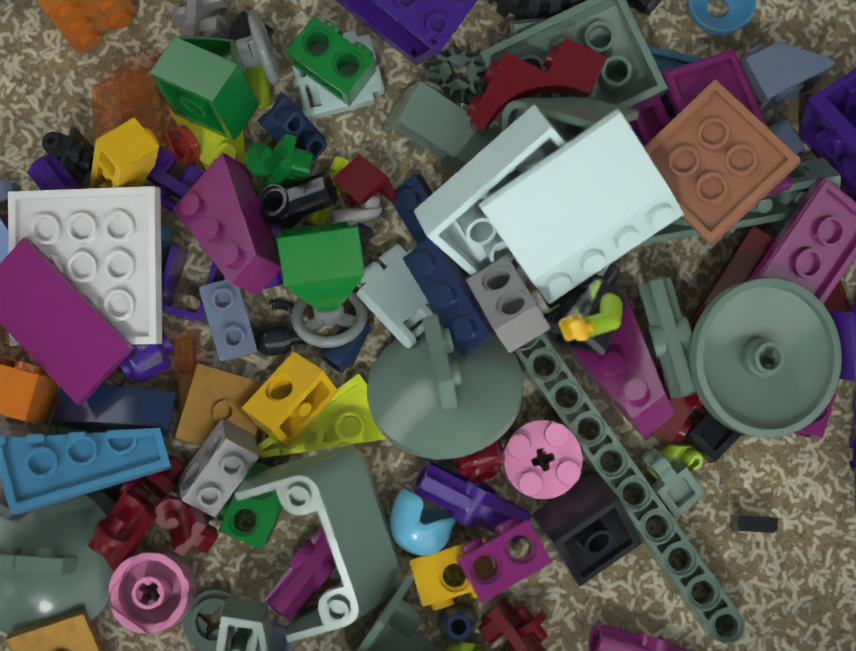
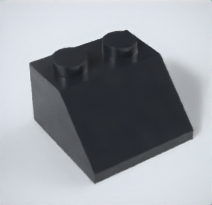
(587, 528)

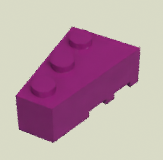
(229, 224)
(629, 375)

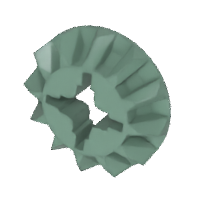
(457, 90)
(196, 626)

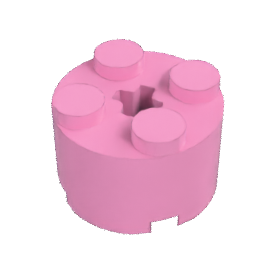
(560, 472)
(131, 595)

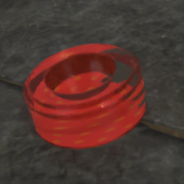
(184, 144)

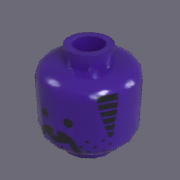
(147, 360)

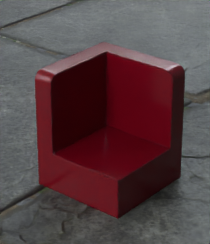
(361, 181)

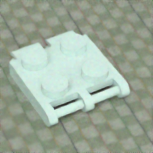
(325, 102)
(395, 296)

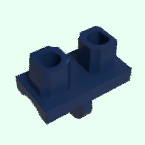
(289, 119)

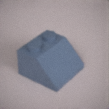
(782, 72)

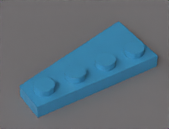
(60, 467)

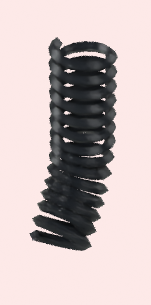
(276, 306)

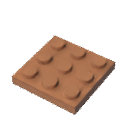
(719, 161)

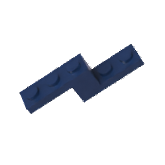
(441, 276)

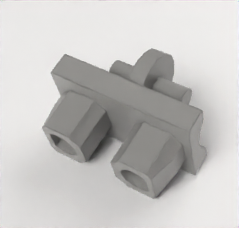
(201, 18)

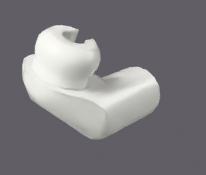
(362, 214)

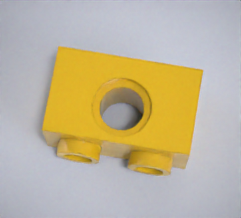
(290, 399)
(429, 576)

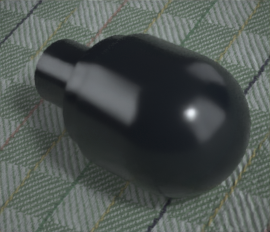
(276, 340)

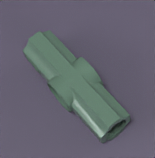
(668, 335)

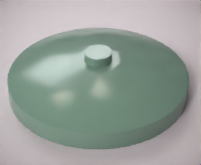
(765, 357)

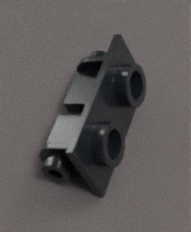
(72, 151)

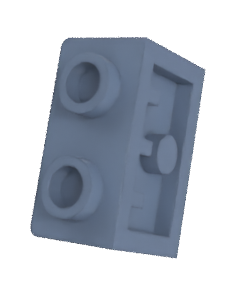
(227, 320)

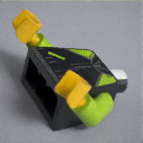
(587, 313)

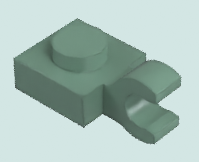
(674, 485)

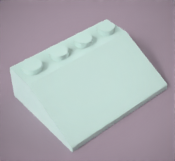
(582, 207)
(453, 211)

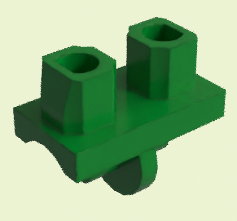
(280, 164)

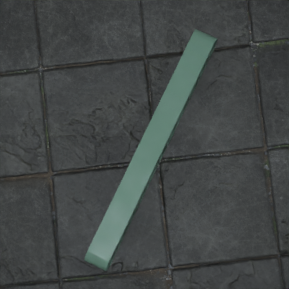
(627, 472)

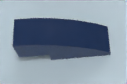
(116, 410)

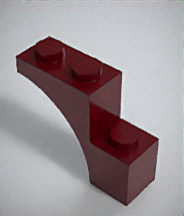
(570, 71)

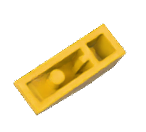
(124, 156)

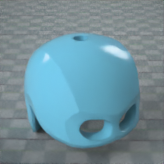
(416, 528)

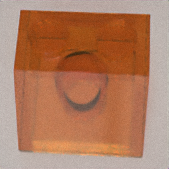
(129, 96)

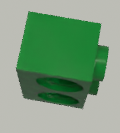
(325, 66)
(265, 507)

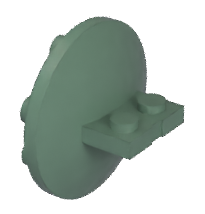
(441, 402)
(49, 564)

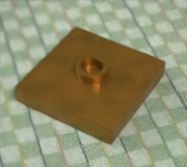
(210, 397)
(62, 633)

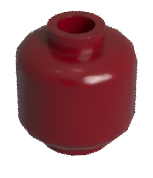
(481, 464)

